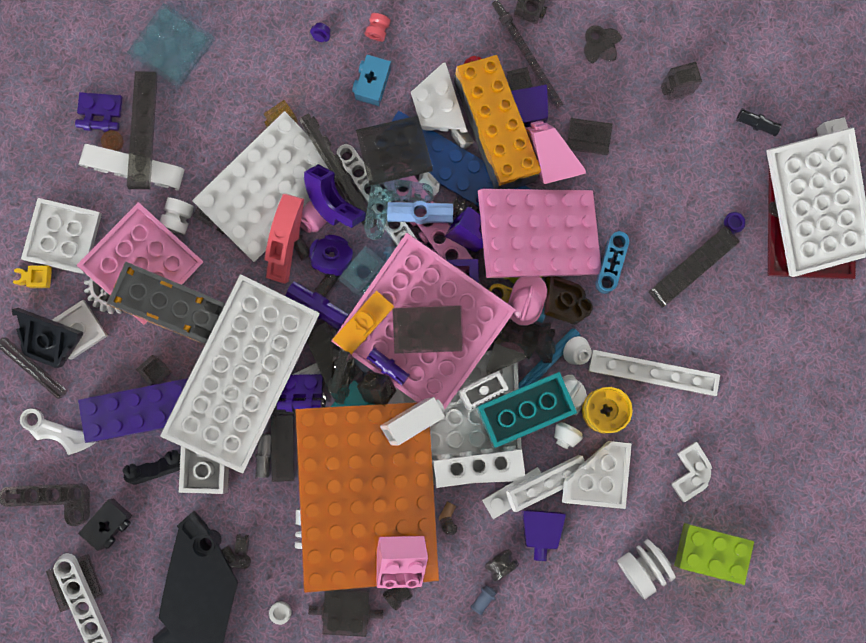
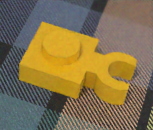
(35, 277)

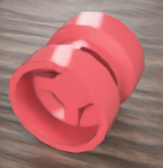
(376, 29)

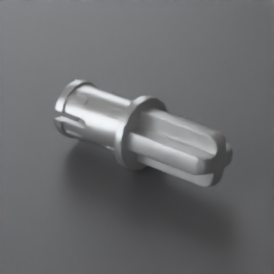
(263, 456)

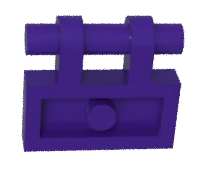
(99, 105)
(302, 386)

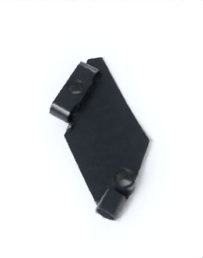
(197, 587)

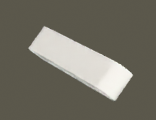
(117, 163)
(83, 594)

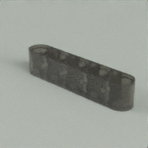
(694, 266)

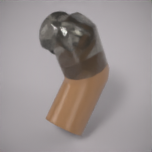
(446, 521)

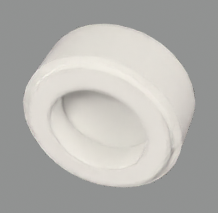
(280, 612)

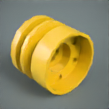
(617, 417)

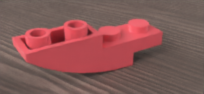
(282, 236)

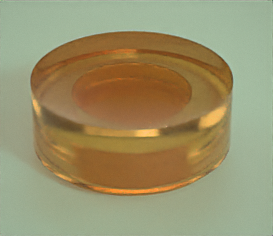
(112, 140)

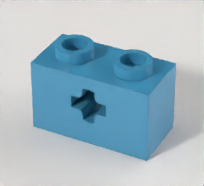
(372, 92)

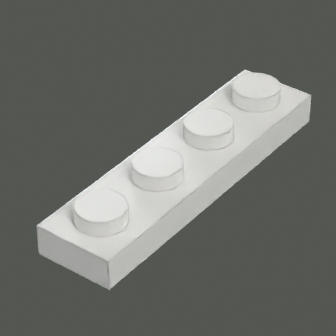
(542, 484)

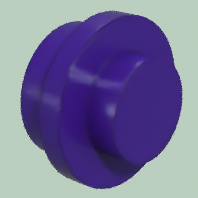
(320, 32)
(735, 222)

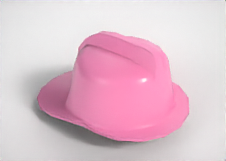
(528, 299)

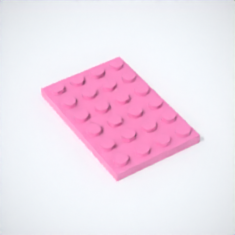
(539, 233)

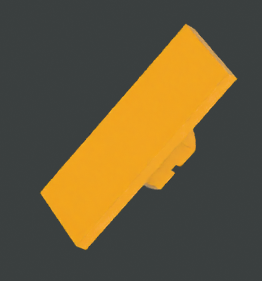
(363, 322)

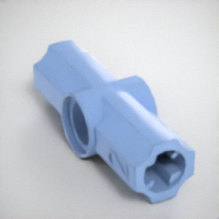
(434, 212)

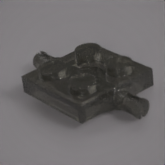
(346, 612)

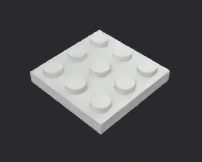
(60, 235)

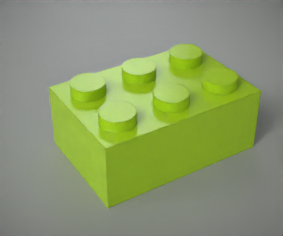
(714, 553)

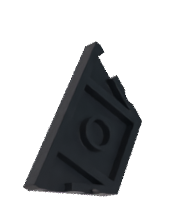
(45, 339)

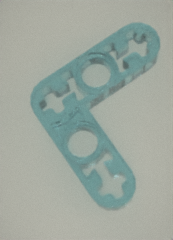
(391, 194)

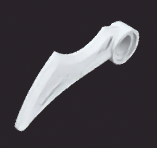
(70, 438)

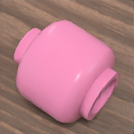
(311, 219)

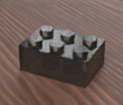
(428, 329)

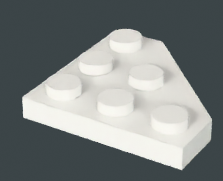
(601, 478)

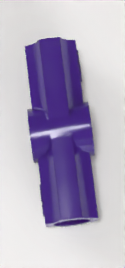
(318, 303)

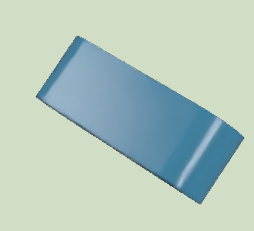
(619, 260)

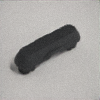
(148, 471)

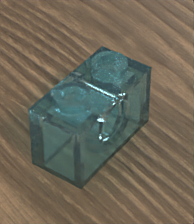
(364, 259)

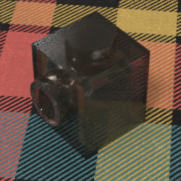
(376, 388)

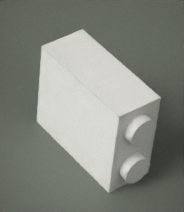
(413, 421)

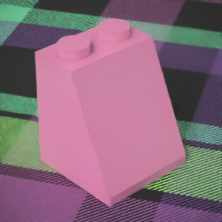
(552, 153)

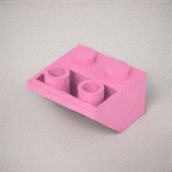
(401, 562)

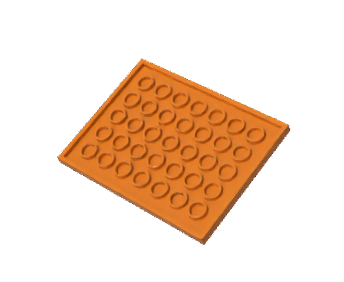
(360, 491)

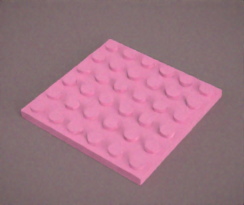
(423, 278)

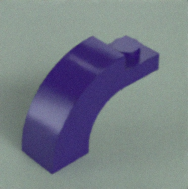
(326, 199)

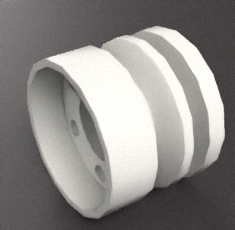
(646, 568)

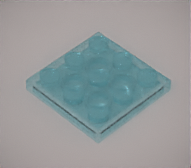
(171, 45)

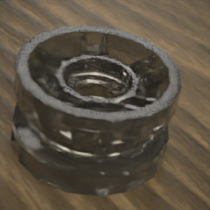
(501, 564)

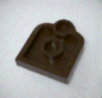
(566, 300)

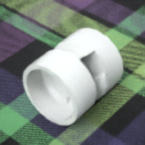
(176, 215)

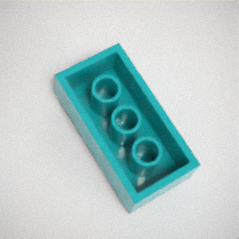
(526, 410)

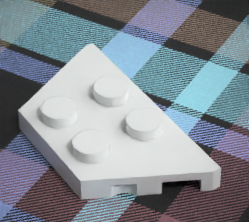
(438, 103)

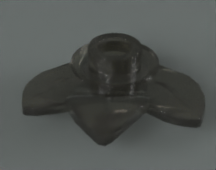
(603, 46)

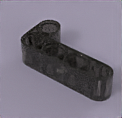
(45, 497)

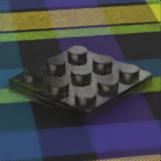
(394, 150)

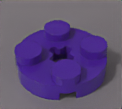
(326, 264)

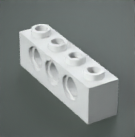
(513, 468)

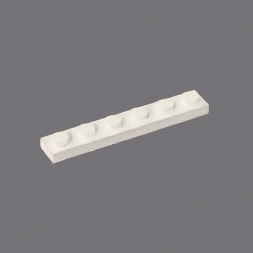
(654, 373)

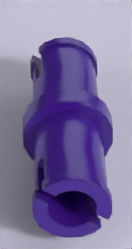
(388, 366)

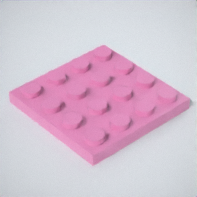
(144, 243)

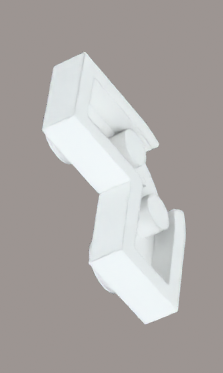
(698, 472)

